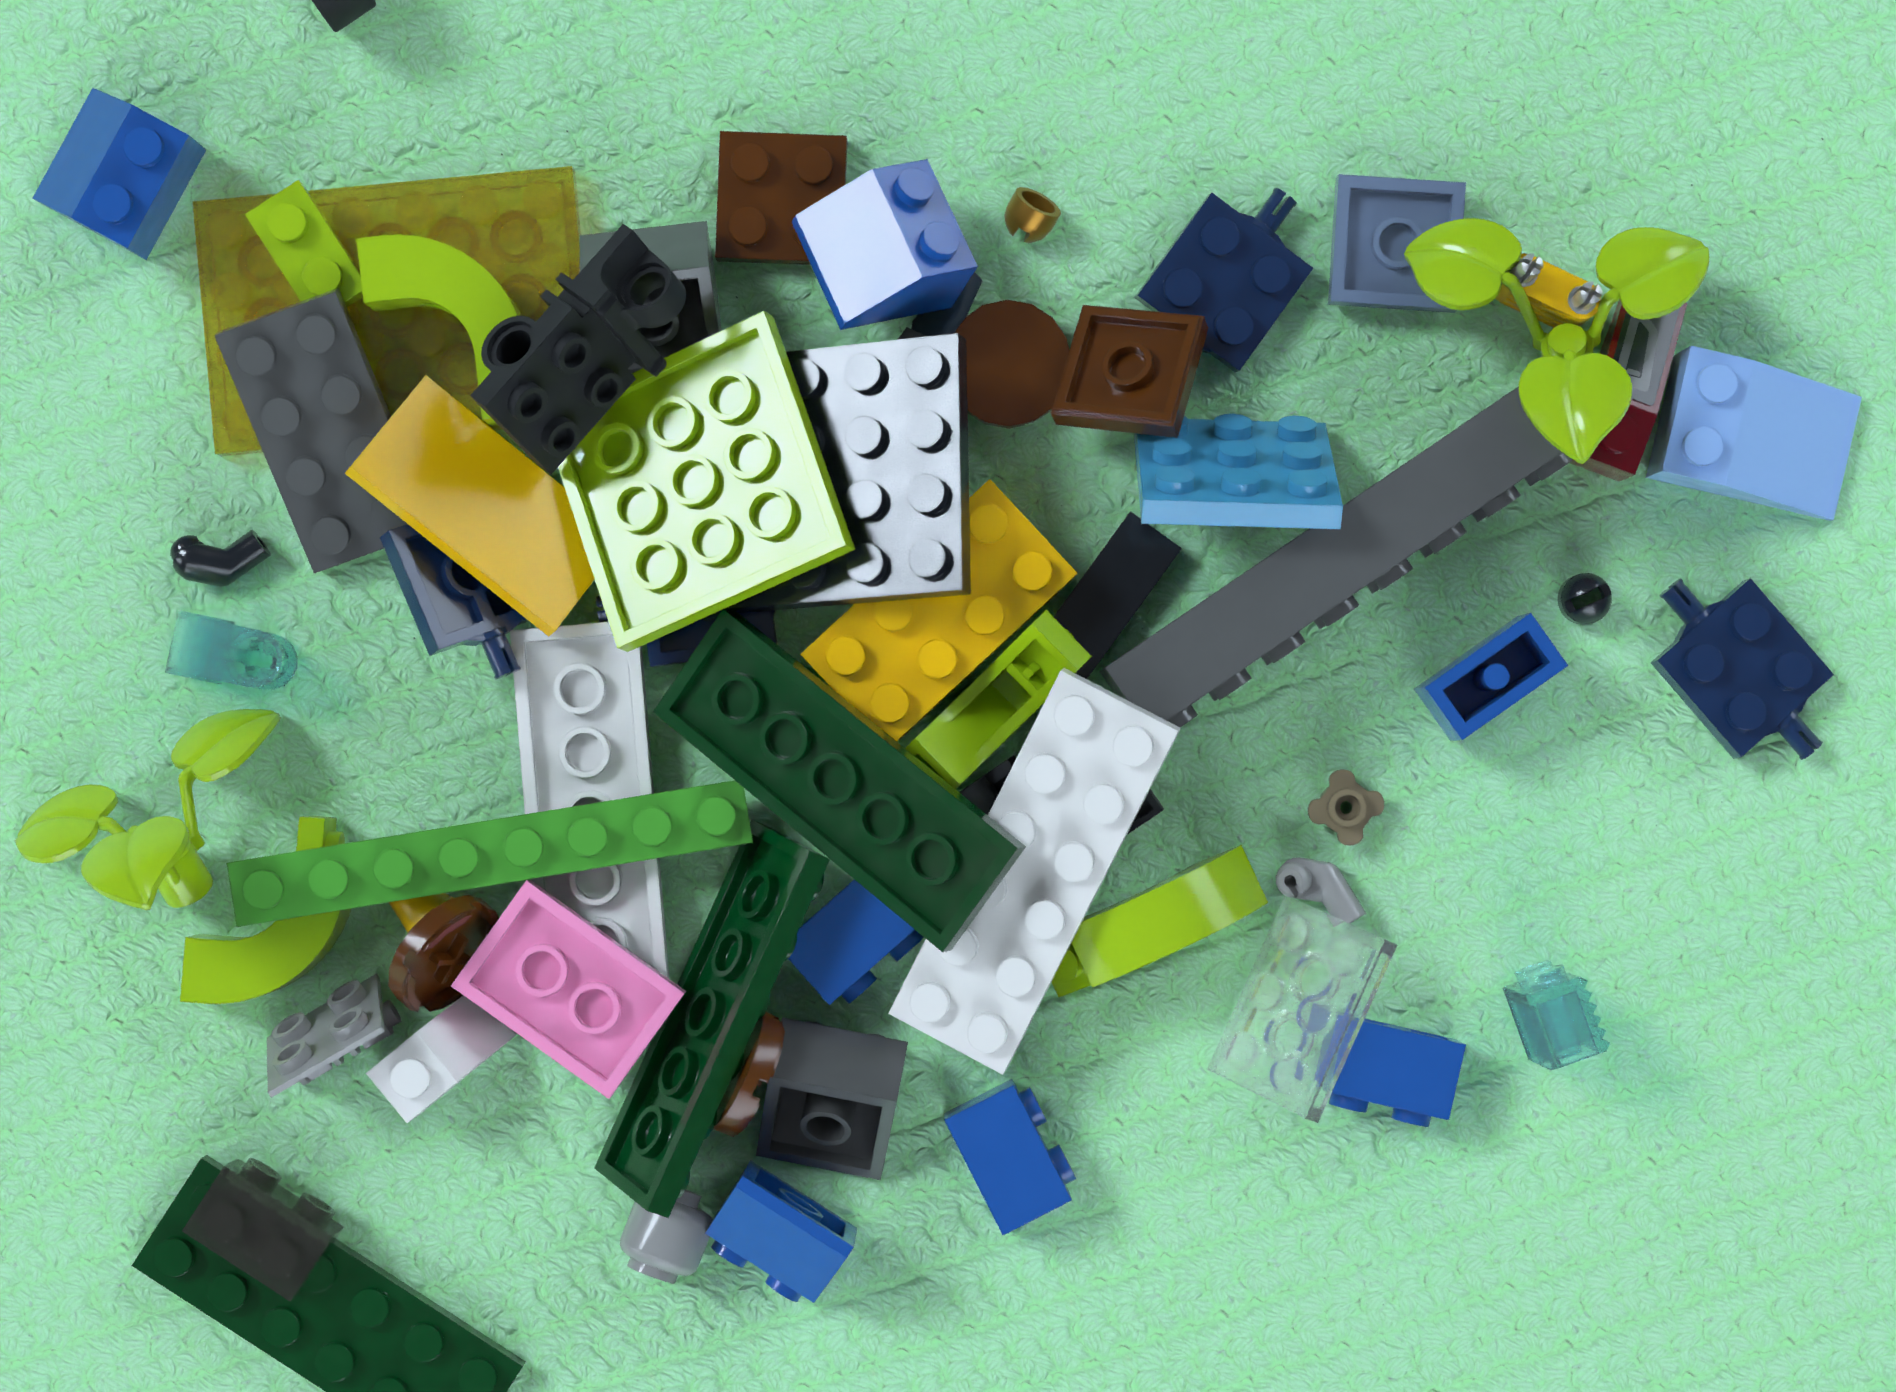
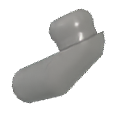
(1320, 883)

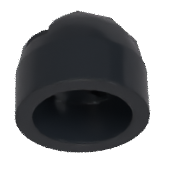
(1580, 585)

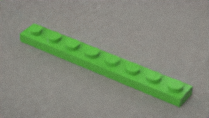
(488, 853)

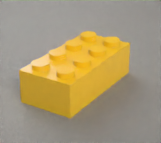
(912, 653)

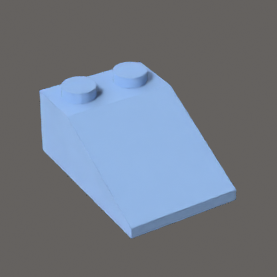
(1753, 433)

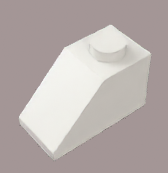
(438, 1057)

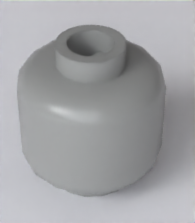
(667, 1245)

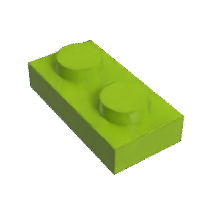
(305, 245)

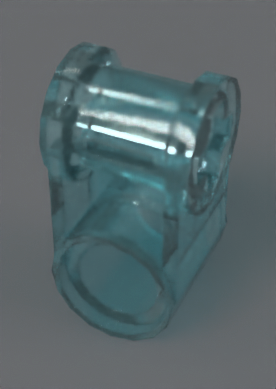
(222, 652)

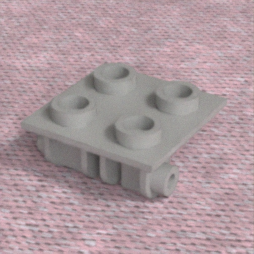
(309, 1043)

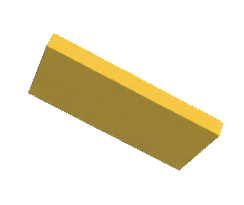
(478, 503)

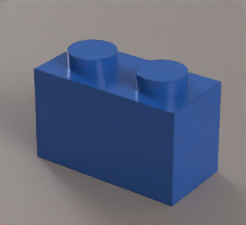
(1491, 677)
(847, 940)
(1401, 1071)
(1009, 1156)

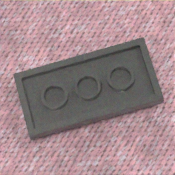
(313, 417)

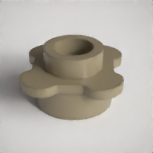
(1327, 808)

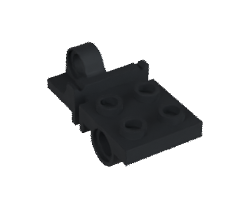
(573, 363)

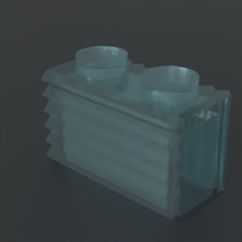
(1554, 1015)

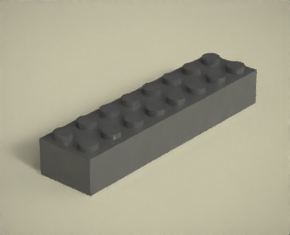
(1323, 568)

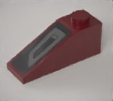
(1646, 353)

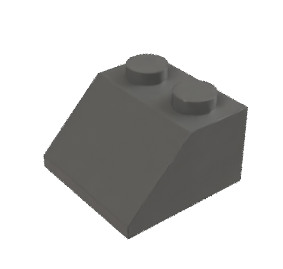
(689, 256)
(832, 1099)

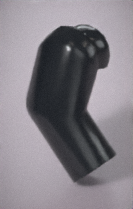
(216, 565)

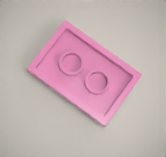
(568, 988)

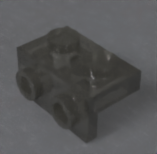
(263, 1226)

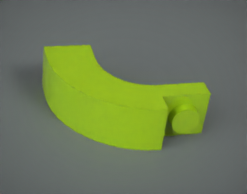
(423, 272)
(998, 701)
(1160, 920)
(245, 968)

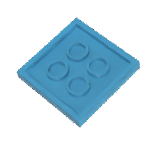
(1240, 474)

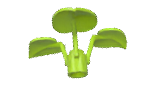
(1568, 390)
(162, 849)

